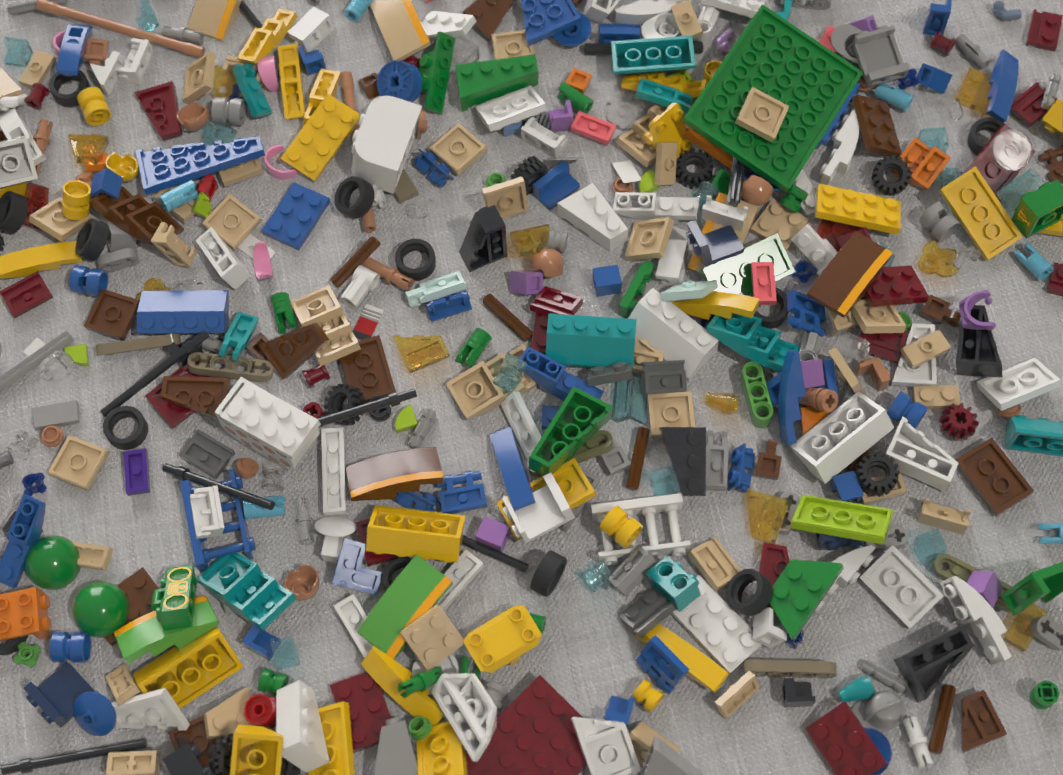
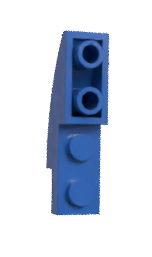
(73, 49)
(553, 377)
(23, 534)

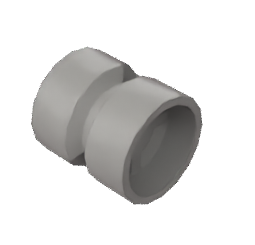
(230, 110)
(938, 220)

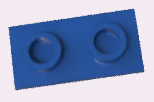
(439, 172)
(448, 306)
(741, 459)
(423, 501)

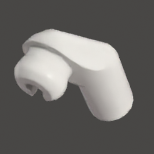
(12, 102)

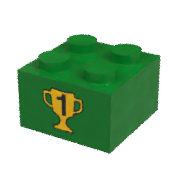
(1039, 209)

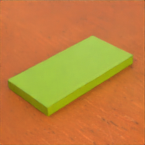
(842, 519)

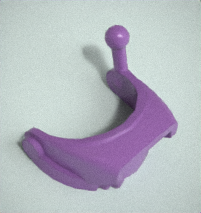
(966, 306)

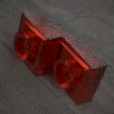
(37, 198)

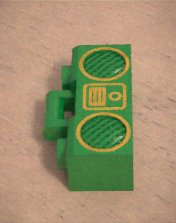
(176, 598)

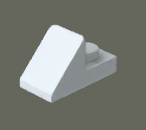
(109, 73)

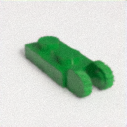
(636, 288)

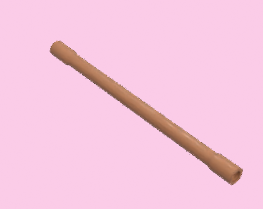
(186, 48)
(348, 88)

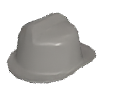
(842, 41)
(881, 711)

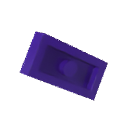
(136, 472)

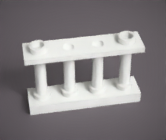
(647, 507)

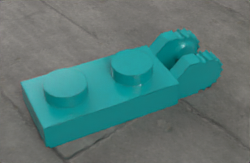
(251, 90)
(663, 95)
(239, 334)

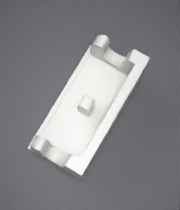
(311, 29)
(137, 61)
(543, 138)
(724, 214)
(673, 264)
(207, 512)

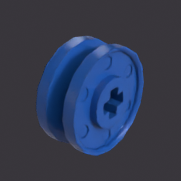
(400, 81)

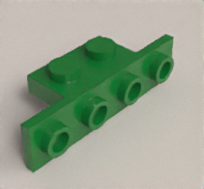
(435, 72)

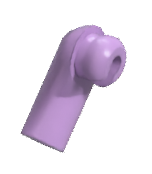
(722, 41)

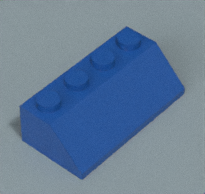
(183, 312)

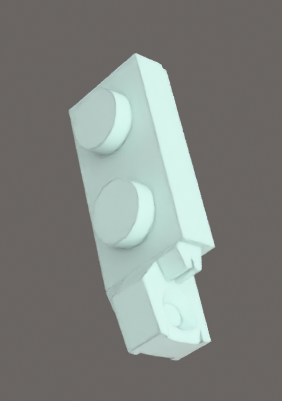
(436, 288)

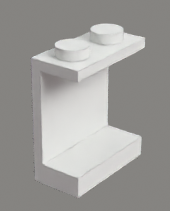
(543, 516)

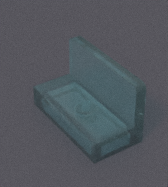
(1013, 191)
(629, 401)

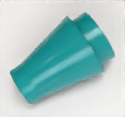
(857, 690)

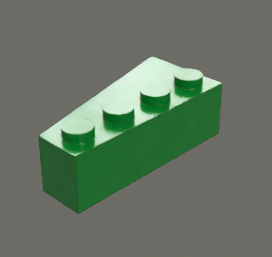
(494, 78)
(569, 430)

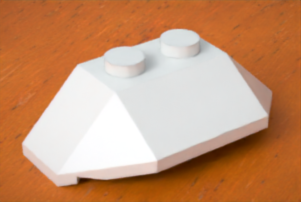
(467, 710)

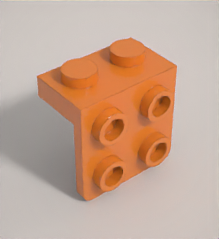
(24, 614)

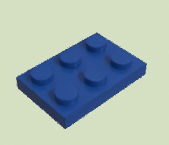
(296, 216)

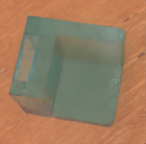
(18, 52)
(217, 132)
(934, 137)
(664, 481)
(929, 546)
(285, 653)

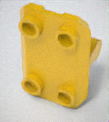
(669, 128)
(503, 639)

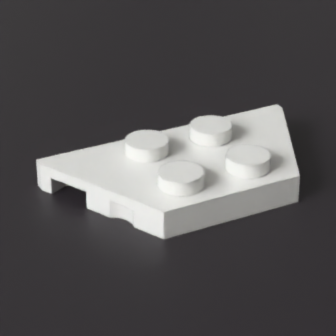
(606, 747)

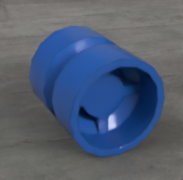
(85, 280)
(904, 408)
(73, 647)

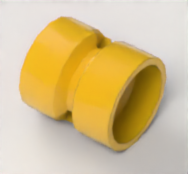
(94, 106)
(76, 200)
(619, 525)

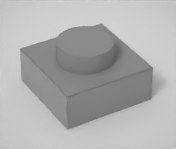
(615, 461)

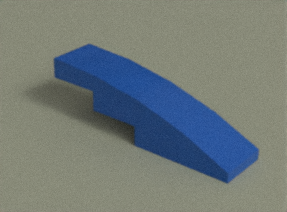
(1003, 86)
(790, 389)
(512, 468)

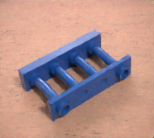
(202, 555)

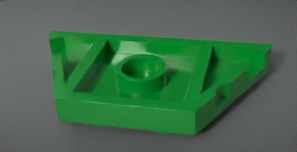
(801, 591)

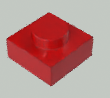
(208, 186)

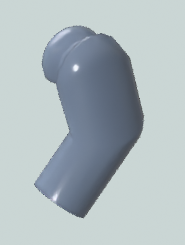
(999, 10)

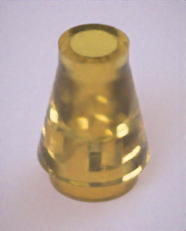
(724, 402)

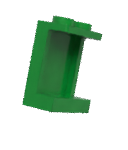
(1043, 584)

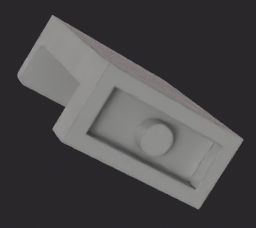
(879, 56)

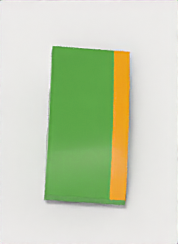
(407, 599)
(148, 635)

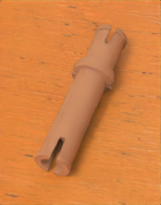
(42, 138)
(391, 275)

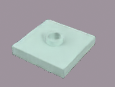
(689, 290)

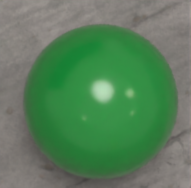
(52, 562)
(100, 609)

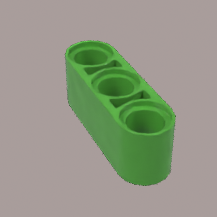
(756, 385)

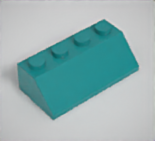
(652, 54)
(590, 340)
(1034, 435)

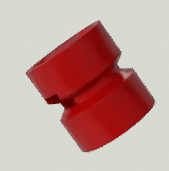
(261, 711)

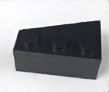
(485, 239)
(688, 457)

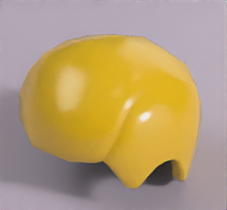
(124, 166)

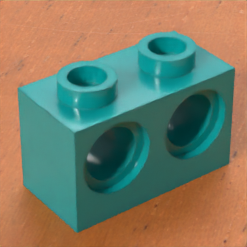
(674, 583)

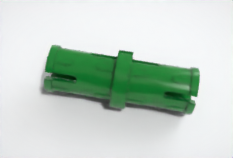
(419, 682)

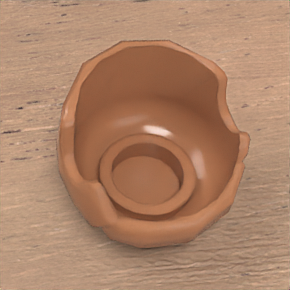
(193, 116)
(756, 190)
(549, 261)
(303, 582)

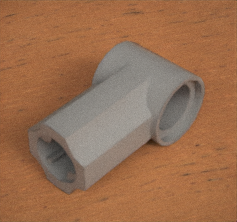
(810, 346)

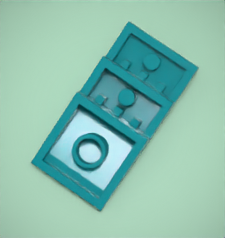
(751, 340)
(246, 589)

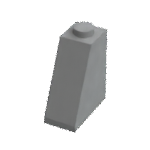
(395, 750)
(666, 761)

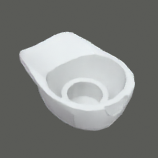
(660, 26)

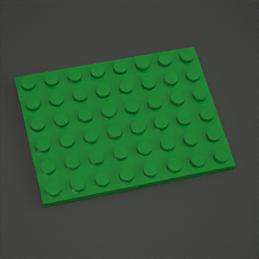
(792, 70)

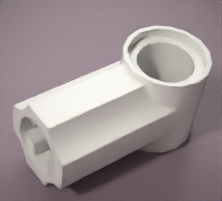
(707, 22)
(362, 282)

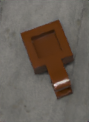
(938, 309)
(769, 463)

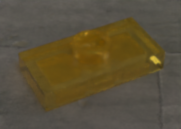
(1019, 631)

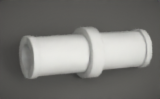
(918, 742)

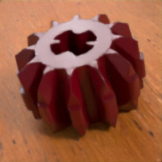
(952, 415)

